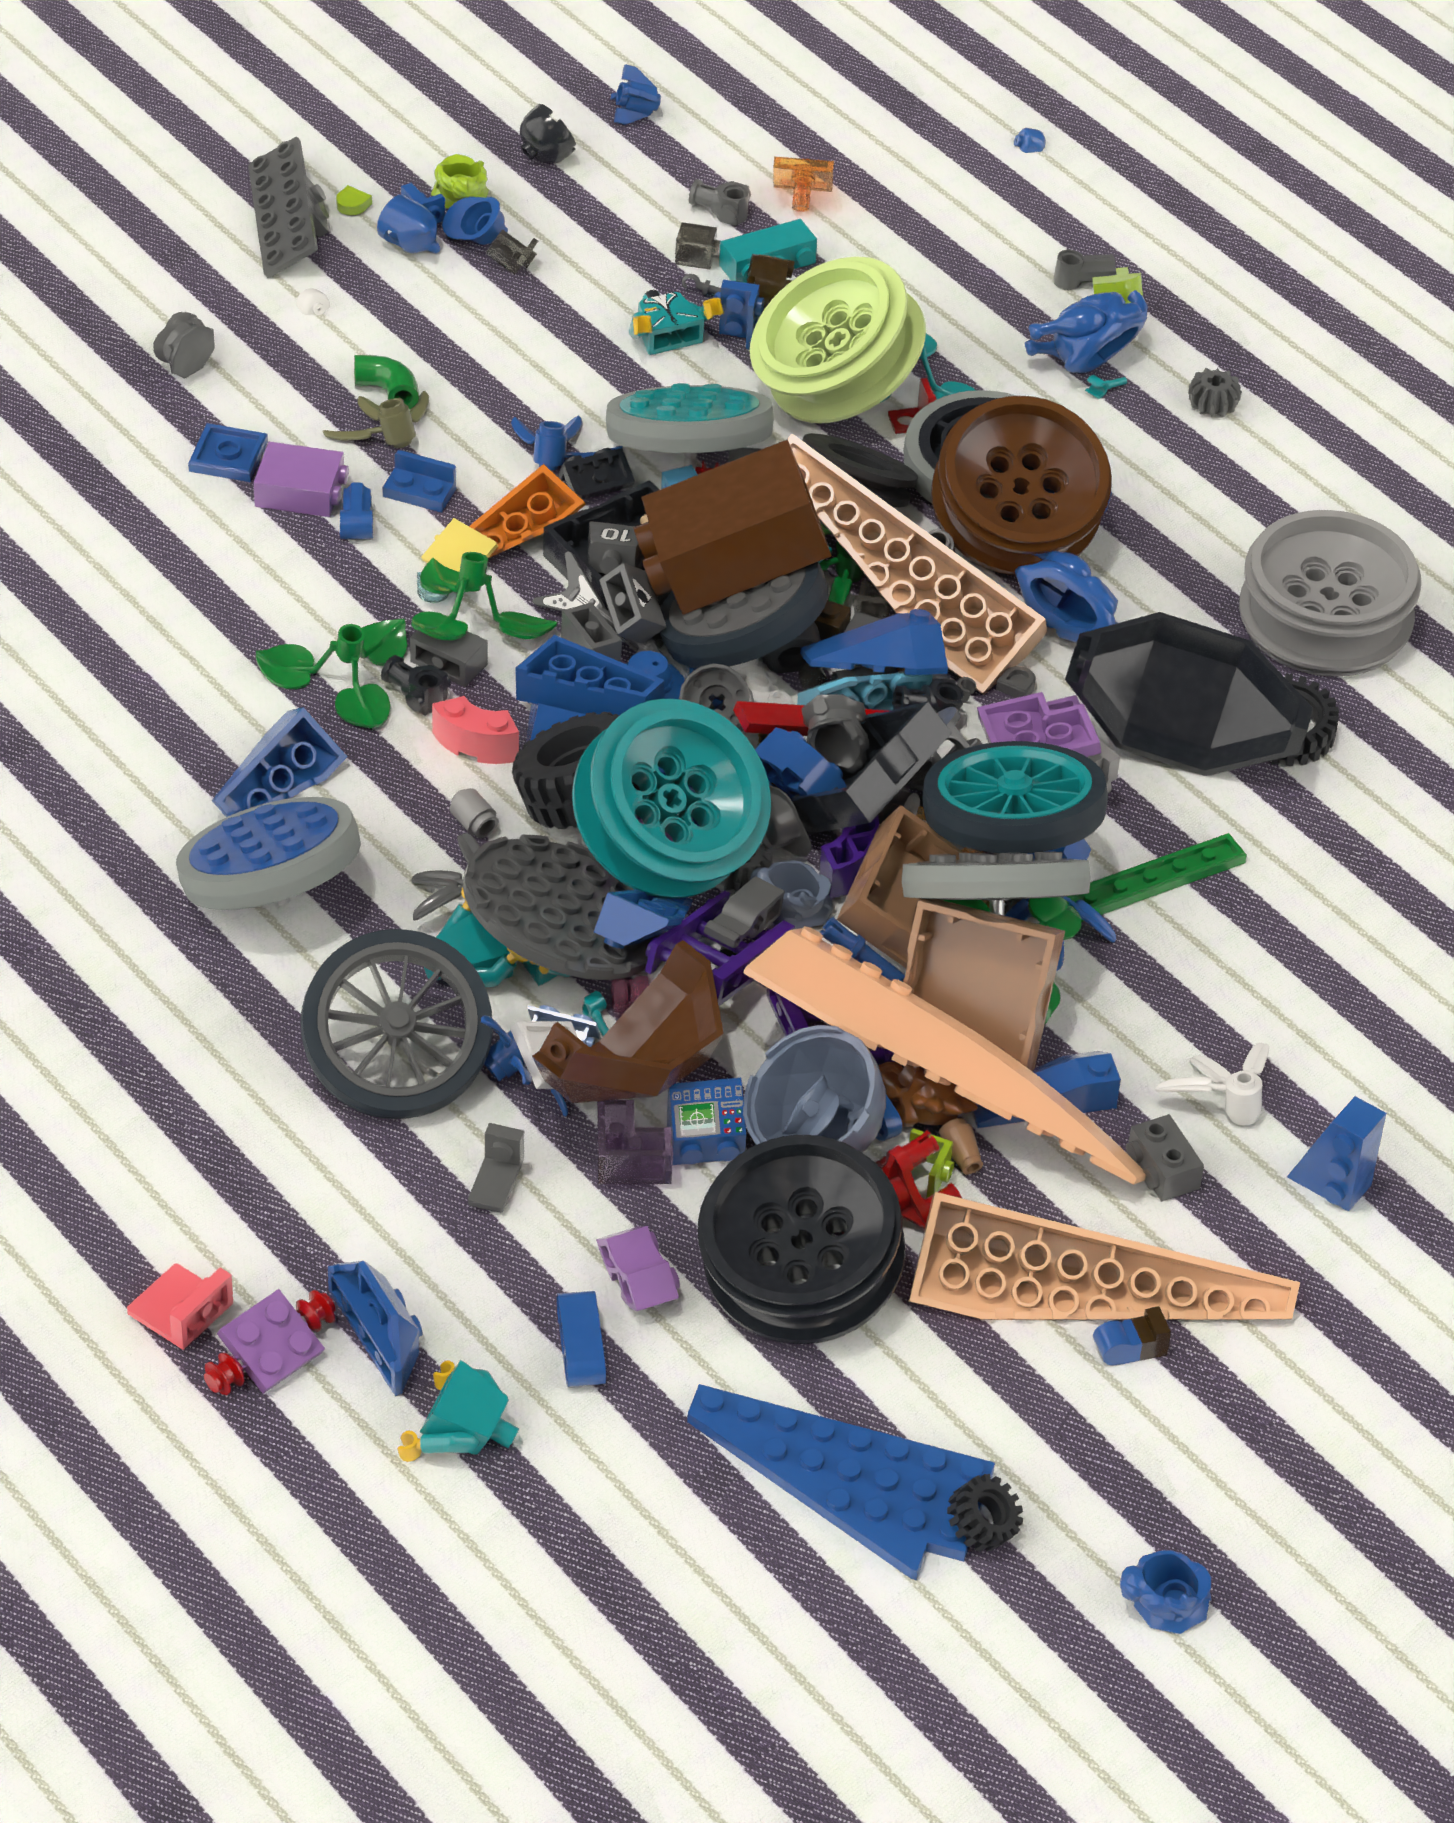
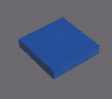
(228, 452)

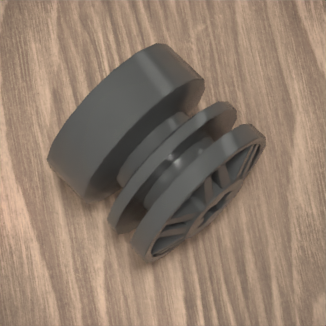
(717, 682)

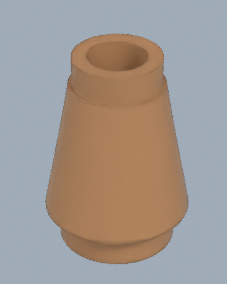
(965, 1148)

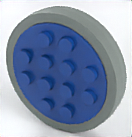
(268, 853)

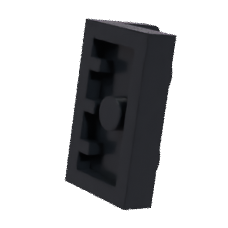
(597, 473)

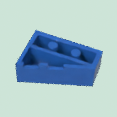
(1344, 1156)

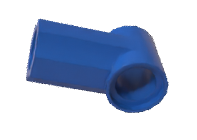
(356, 516)

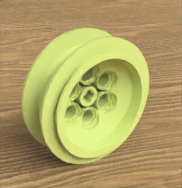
(838, 339)

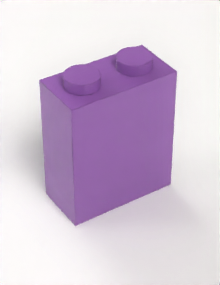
(300, 479)

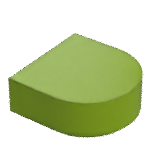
(352, 201)

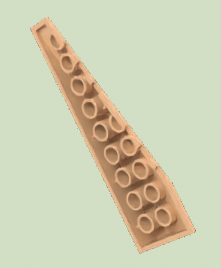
(1033, 1268)

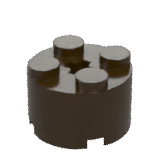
(770, 274)

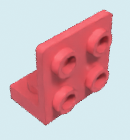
(183, 1304)

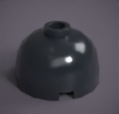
(545, 137)

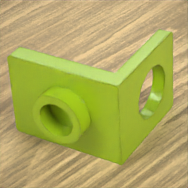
(942, 1167)

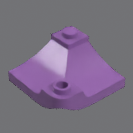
(1033, 719)

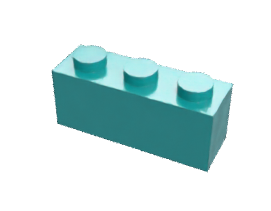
(786, 241)

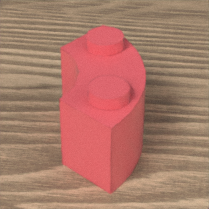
(475, 731)

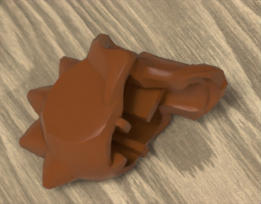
(920, 1098)

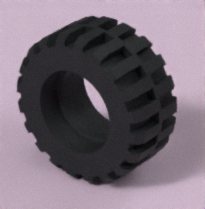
(548, 766)

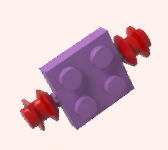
(270, 1341)

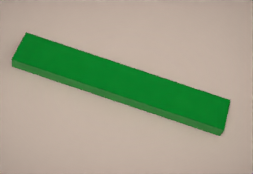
(1163, 874)

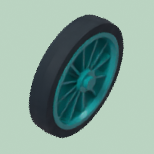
(1015, 797)

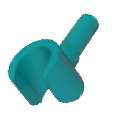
(1099, 387)
(593, 1006)

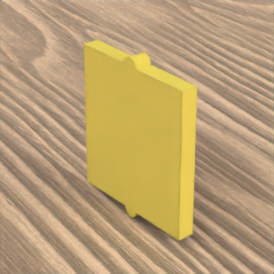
(455, 541)

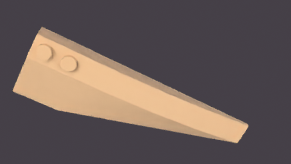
(979, 620)

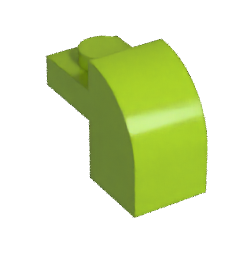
(1121, 283)

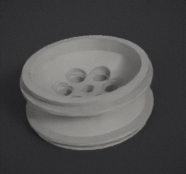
(1329, 593)

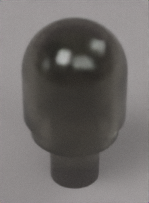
(811, 676)

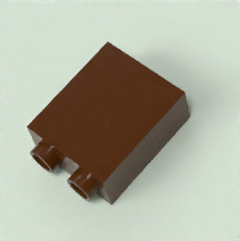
(730, 528)

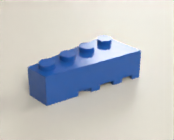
(582, 680)

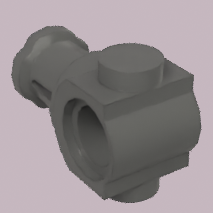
(727, 200)

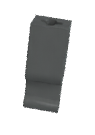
(747, 912)

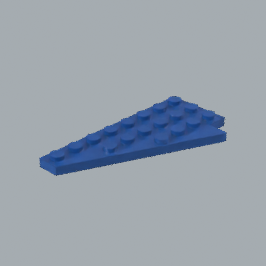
(863, 1481)

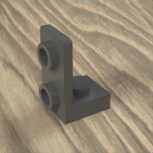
(499, 1168)

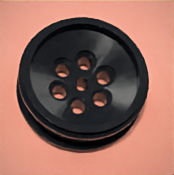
(773, 1189)

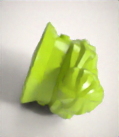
(460, 178)

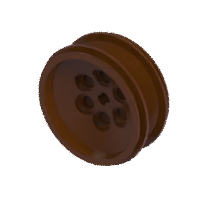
(1007, 437)

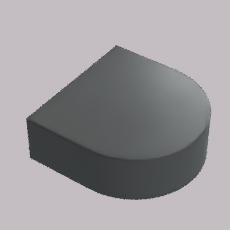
(1016, 682)

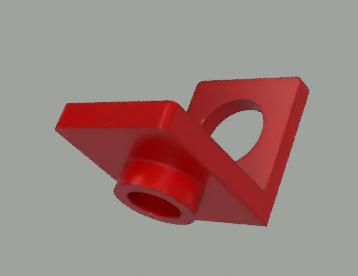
(925, 397)

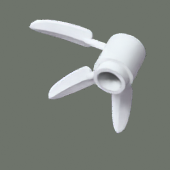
(1242, 1088)

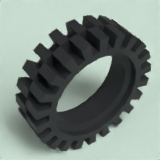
(1325, 717)

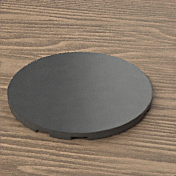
(546, 905)

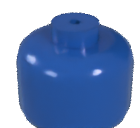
(1030, 140)

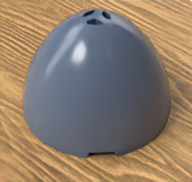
(795, 1067)

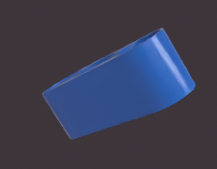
(581, 1339)

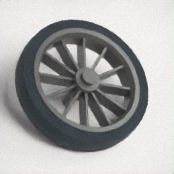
(396, 1023)

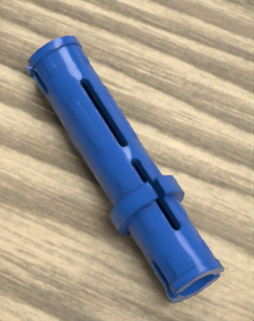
(838, 934)

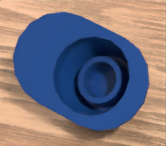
(474, 220)

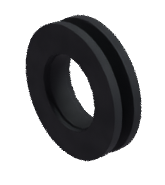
(869, 467)

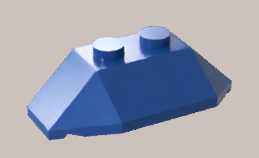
(378, 1319)

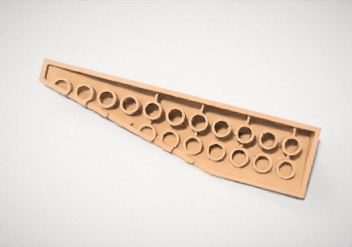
(889, 1016)

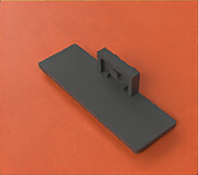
(286, 207)

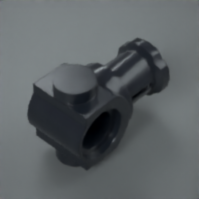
(419, 684)
(939, 694)

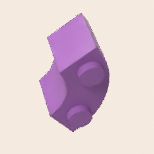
(641, 1270)

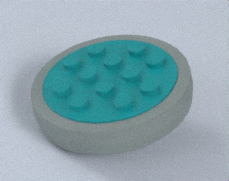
(689, 419)

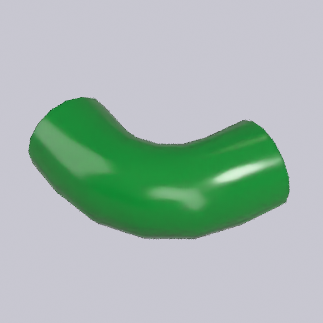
(387, 374)

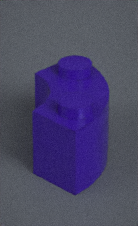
(844, 856)

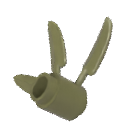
(394, 419)

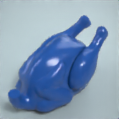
(1090, 330)
(1066, 594)

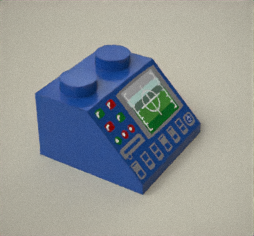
(706, 1120)

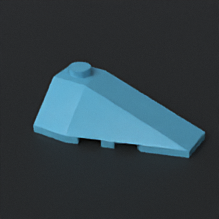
(872, 690)

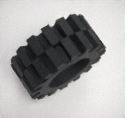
(973, 1524)

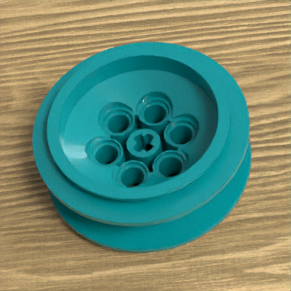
(692, 749)

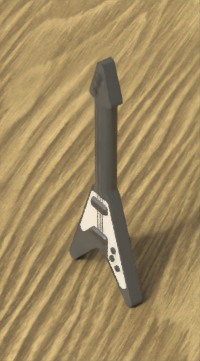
(581, 592)

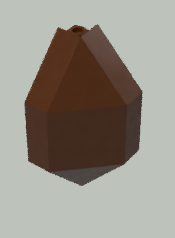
(650, 1046)

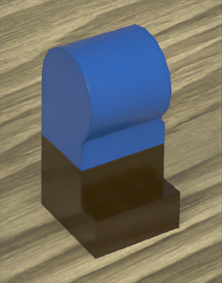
(1133, 1338)

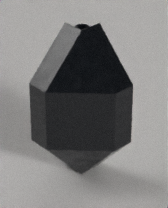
(1187, 694)

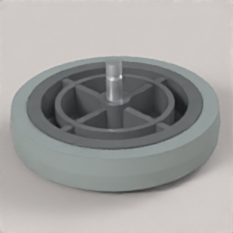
(996, 877)

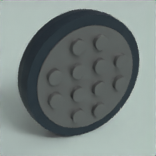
(746, 622)

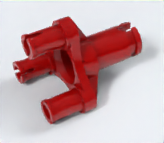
(898, 1167)

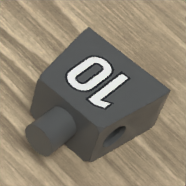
(611, 546)

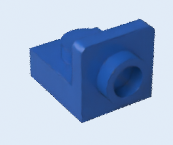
(435, 204)

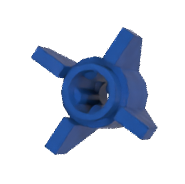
(636, 97)

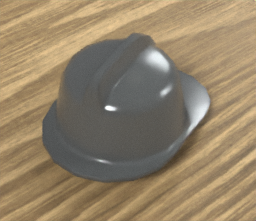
(785, 827)

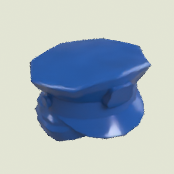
(1168, 1590)

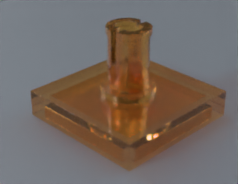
(802, 177)

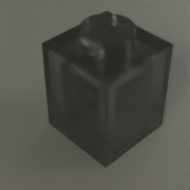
(696, 246)

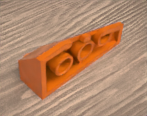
(528, 509)

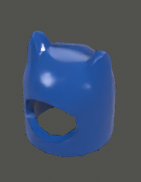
(411, 225)

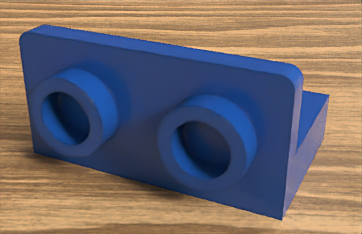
(740, 308)
(421, 481)

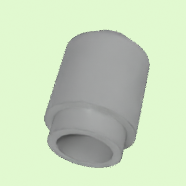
(474, 813)

